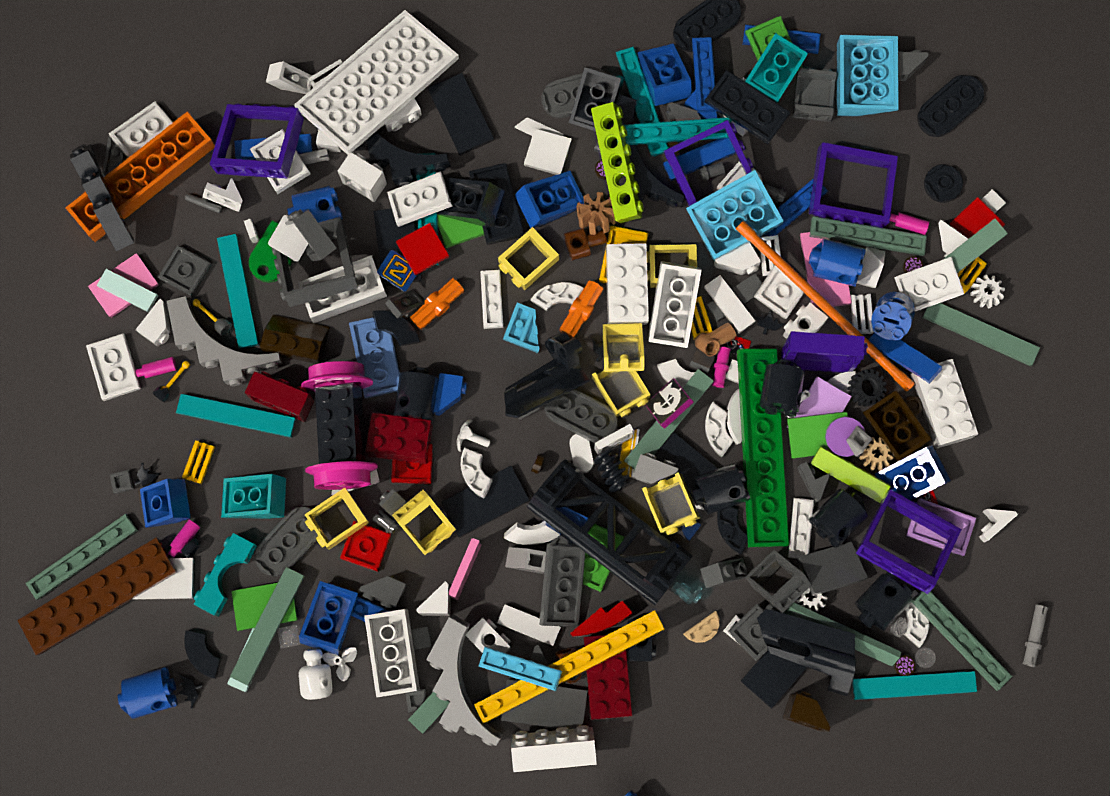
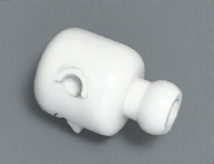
(315, 678)

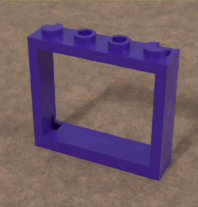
(856, 156)
(253, 167)
(676, 169)
(824, 351)
(898, 566)

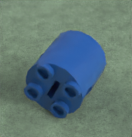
(313, 202)
(837, 262)
(893, 316)
(147, 693)

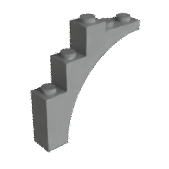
(210, 353)
(450, 686)

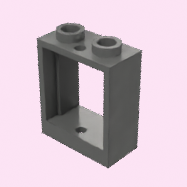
(318, 242)
(789, 591)

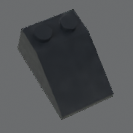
(595, 89)
(473, 201)

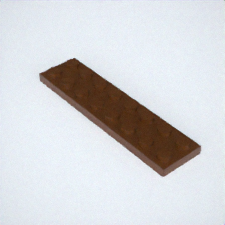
(97, 596)

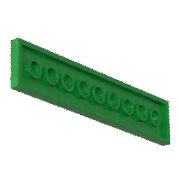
(761, 454)

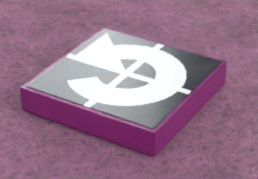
(669, 403)

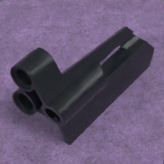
(554, 378)
(830, 648)

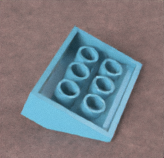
(867, 74)
(726, 208)

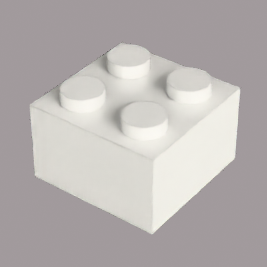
(362, 176)

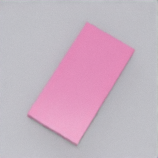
(835, 293)

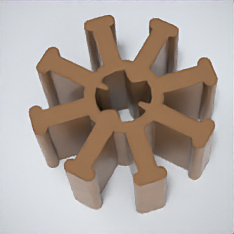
(595, 213)

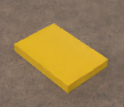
(621, 236)

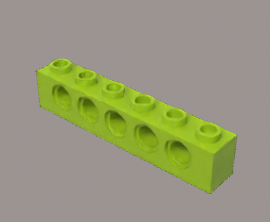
(602, 116)

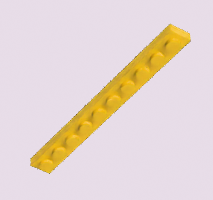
(572, 665)

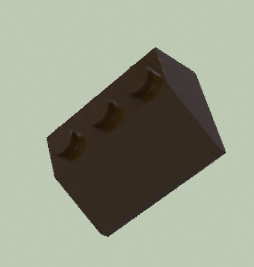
(294, 339)
(897, 426)
(806, 712)

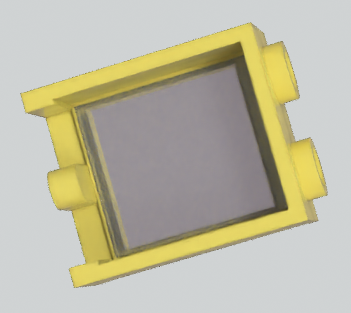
(623, 347)
(622, 390)
(671, 504)

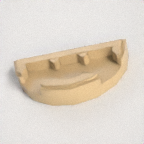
(704, 630)

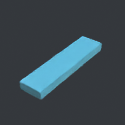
(520, 668)

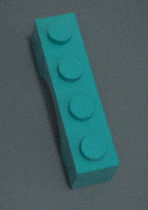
(211, 596)

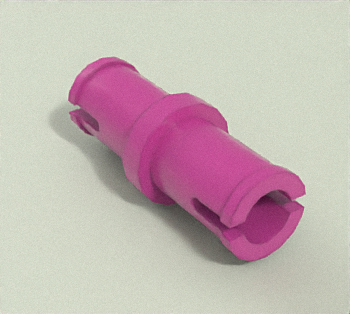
(721, 367)

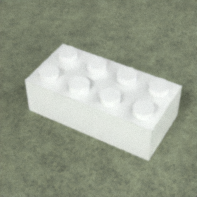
(627, 283)
(369, 290)
(674, 304)
(945, 407)
(392, 653)
(553, 748)

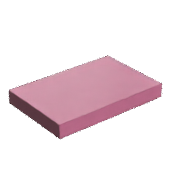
(131, 269)
(464, 569)

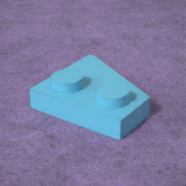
(523, 328)

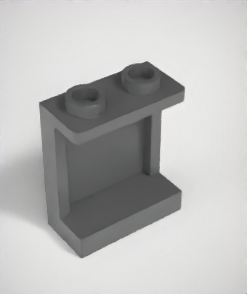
(814, 94)

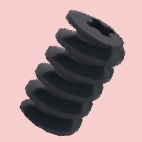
(611, 470)

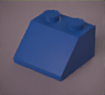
(165, 502)

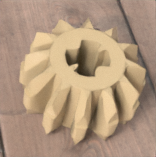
(881, 460)

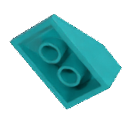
(776, 67)
(254, 497)

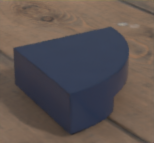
(688, 532)

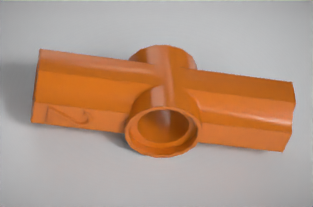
(437, 304)
(581, 309)

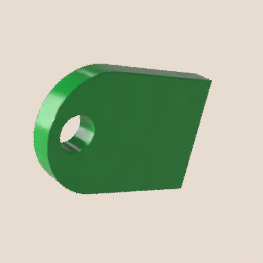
(263, 256)

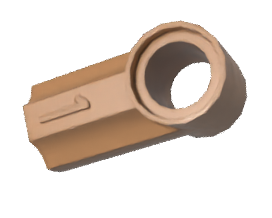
(711, 342)

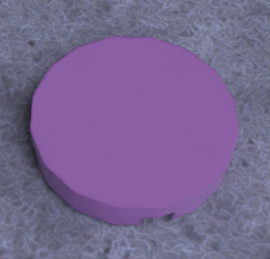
(838, 433)

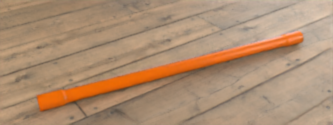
(751, 235)

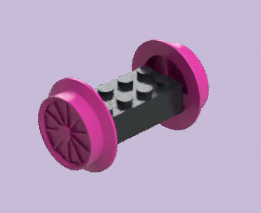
(339, 425)

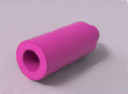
(910, 223)
(157, 368)
(183, 537)

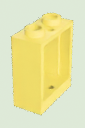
(690, 249)
(551, 255)
(411, 510)
(313, 525)

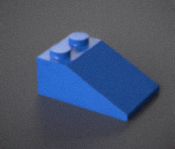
(665, 74)
(549, 199)
(915, 474)
(328, 618)

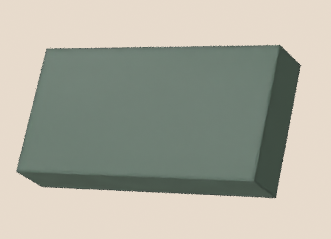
(428, 712)

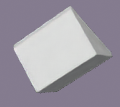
(438, 603)

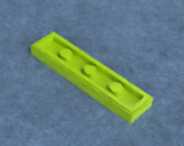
(850, 474)

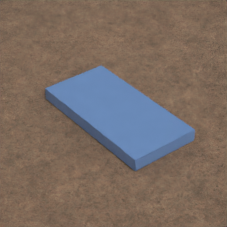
(378, 356)

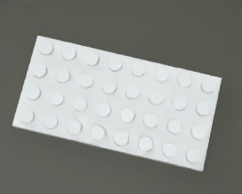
(376, 82)

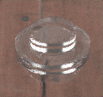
(899, 626)
(925, 657)

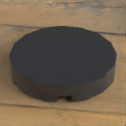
(943, 183)

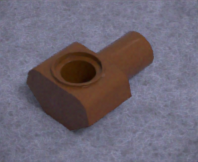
(586, 240)

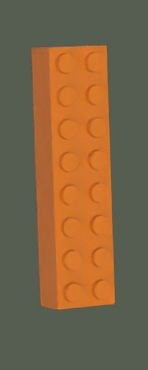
(146, 172)

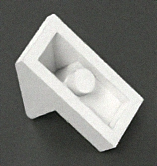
(228, 198)
(999, 518)

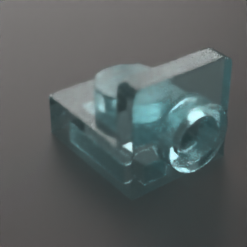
(683, 592)

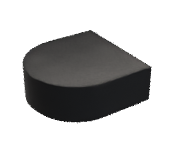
(191, 547)

